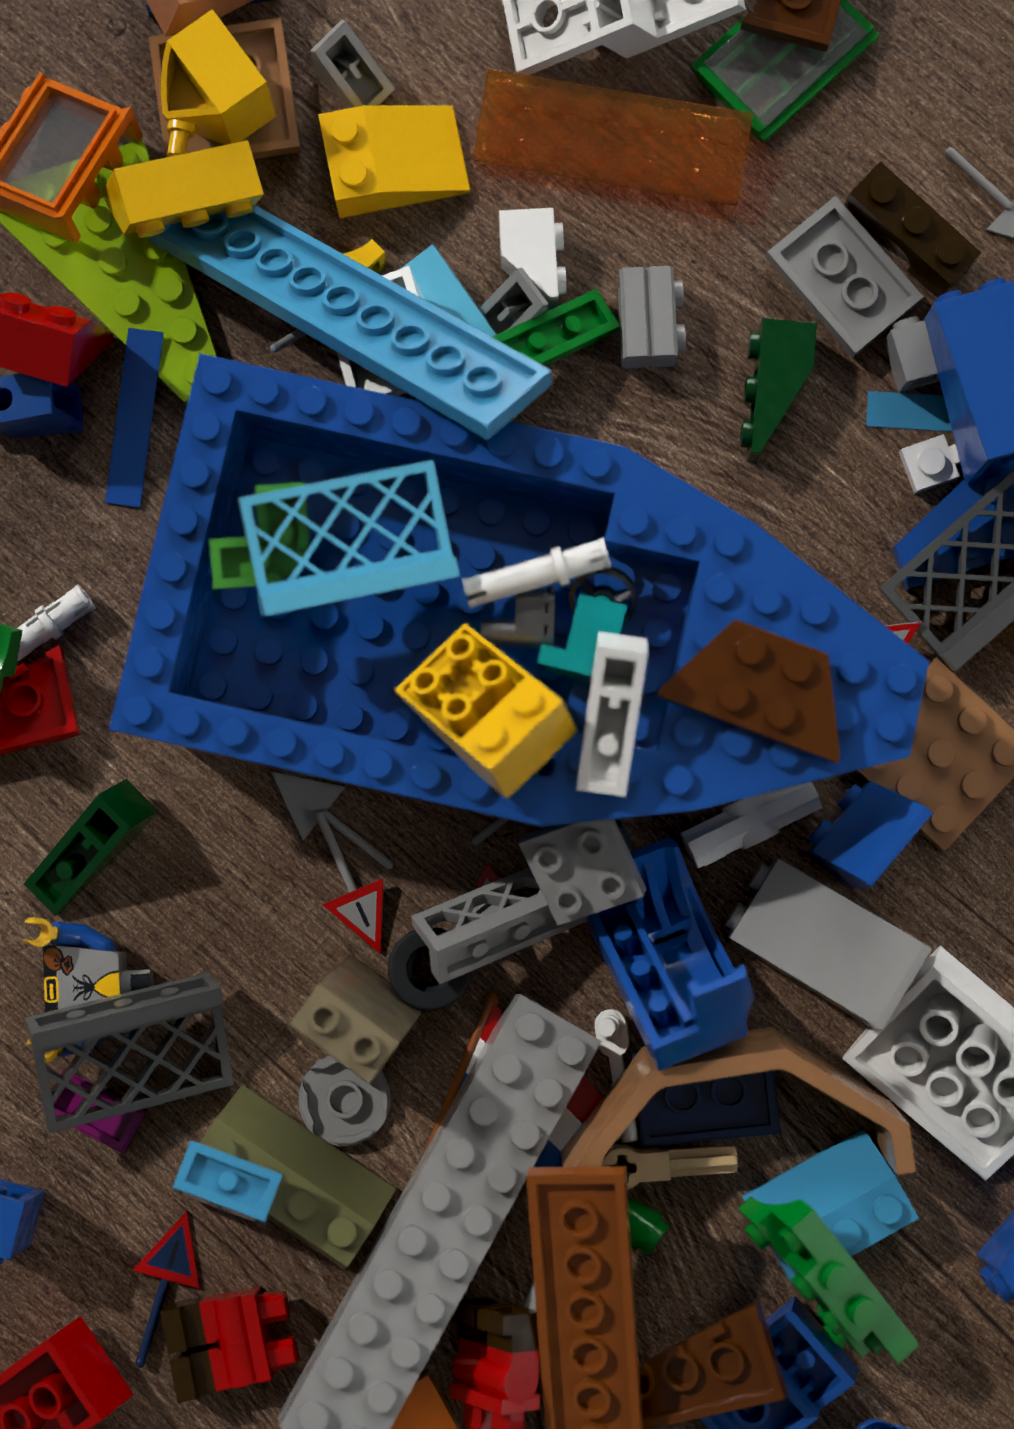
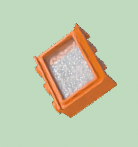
(56, 151)

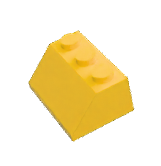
(184, 189)

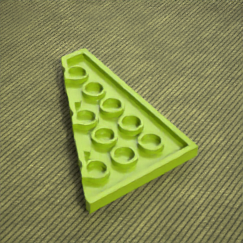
(125, 280)

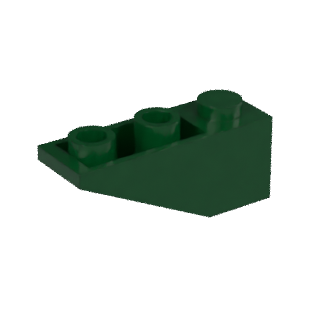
(781, 366)

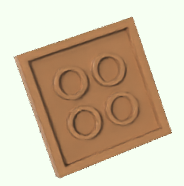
(266, 48)
(956, 757)

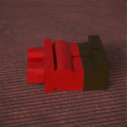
(242, 1335)
(496, 1363)

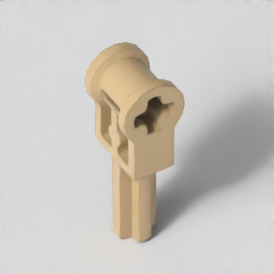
(663, 1163)

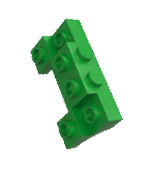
(826, 1272)

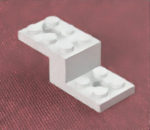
(617, 24)

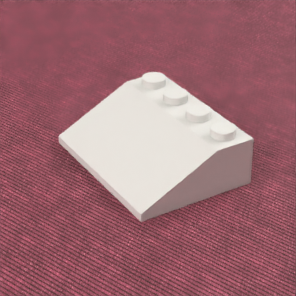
(948, 1062)

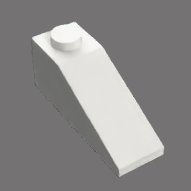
(612, 713)

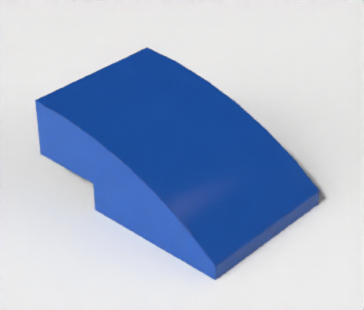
(812, 1370)

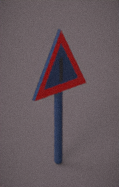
(172, 1261)

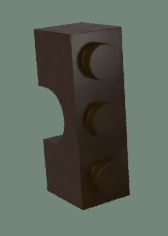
(933, 246)

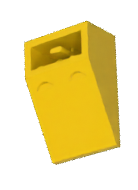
(488, 710)

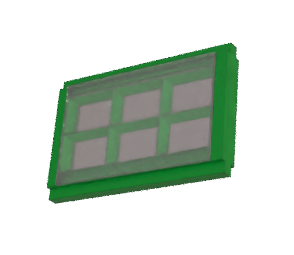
(777, 76)

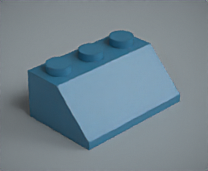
(848, 1190)

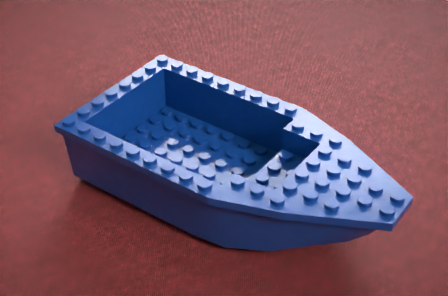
(320, 680)

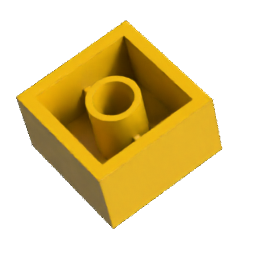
(211, 87)

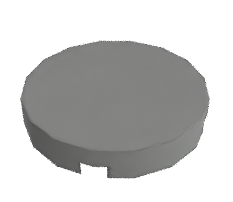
(348, 1091)

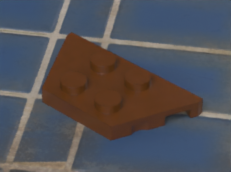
(762, 688)

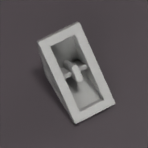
(349, 68)
(514, 302)

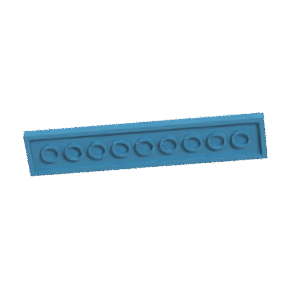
(363, 317)

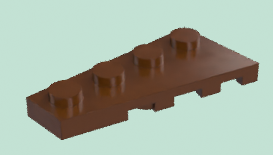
(713, 1371)

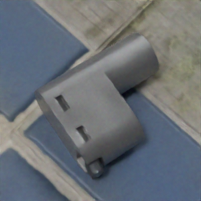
(531, 625)

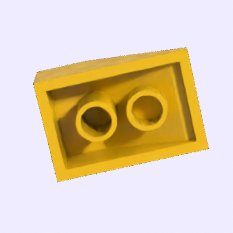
(392, 156)

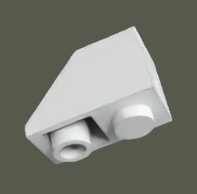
(531, 242)

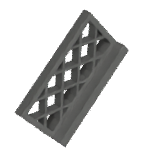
(987, 620)
(120, 1014)

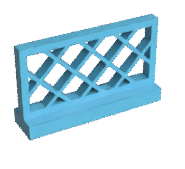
(358, 580)

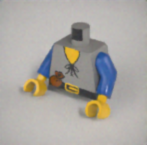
(82, 969)

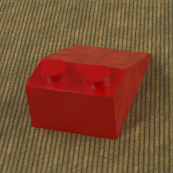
(47, 340)
(62, 1383)

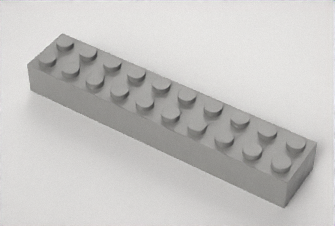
(442, 1223)

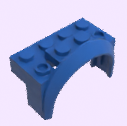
(679, 990)

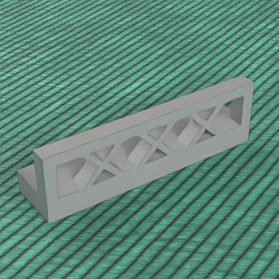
(489, 937)

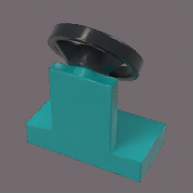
(592, 614)

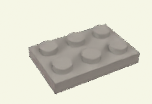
(844, 276)

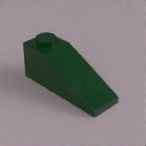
(90, 845)

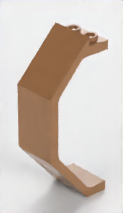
(758, 1052)

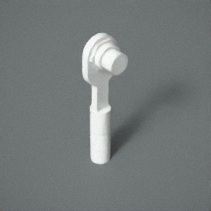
(613, 1031)

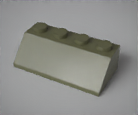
(322, 1191)

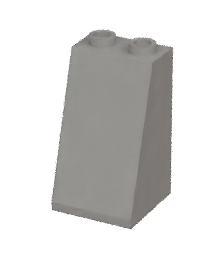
(826, 943)

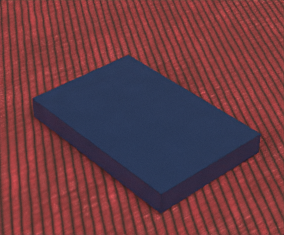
(711, 1110)

